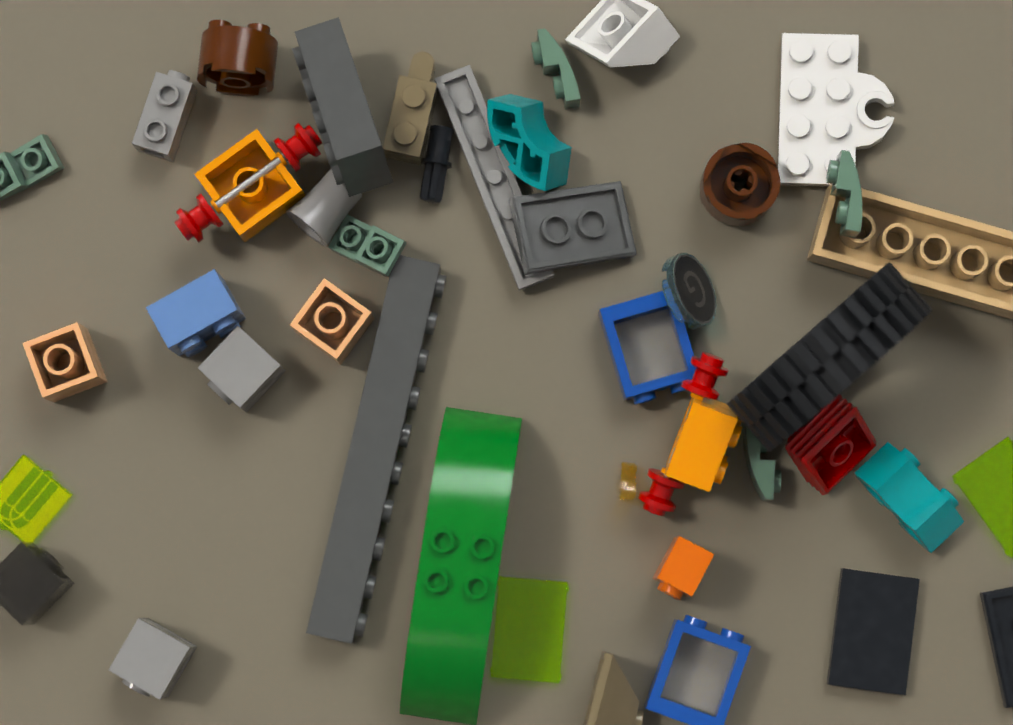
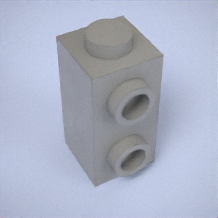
(165, 115)

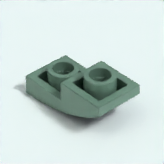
(553, 60)
(28, 166)
(846, 183)
(367, 245)
(762, 472)

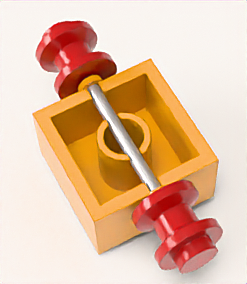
(249, 184)
(700, 442)

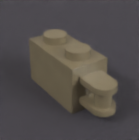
(412, 112)

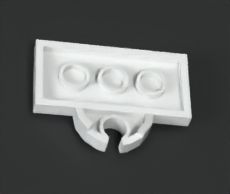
(824, 106)

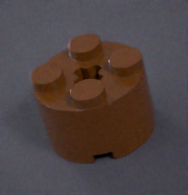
(237, 58)
(761, 184)

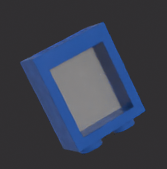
(647, 351)
(699, 672)

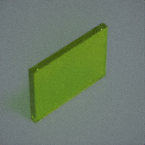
(989, 489)
(529, 629)

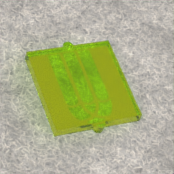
(29, 499)

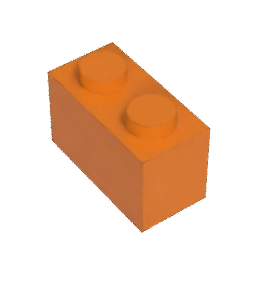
(682, 568)

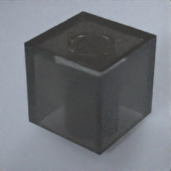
(31, 582)

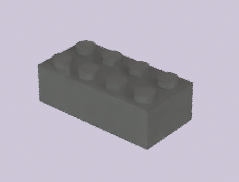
(340, 108)

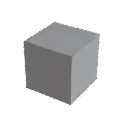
(240, 370)
(152, 659)

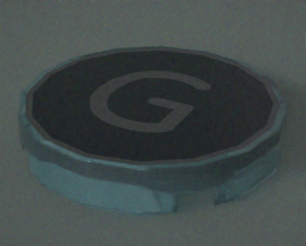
(689, 291)

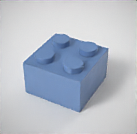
(196, 314)

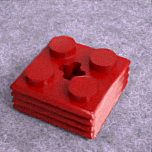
(830, 444)

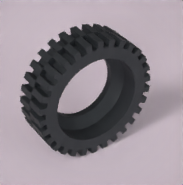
(830, 357)

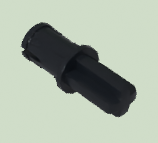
(436, 163)

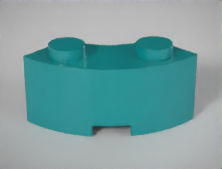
(526, 141)
(915, 502)

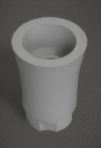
(323, 209)

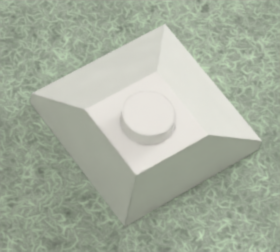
(624, 33)

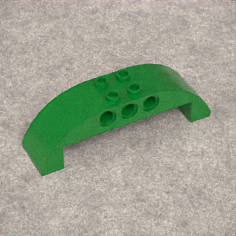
(459, 566)

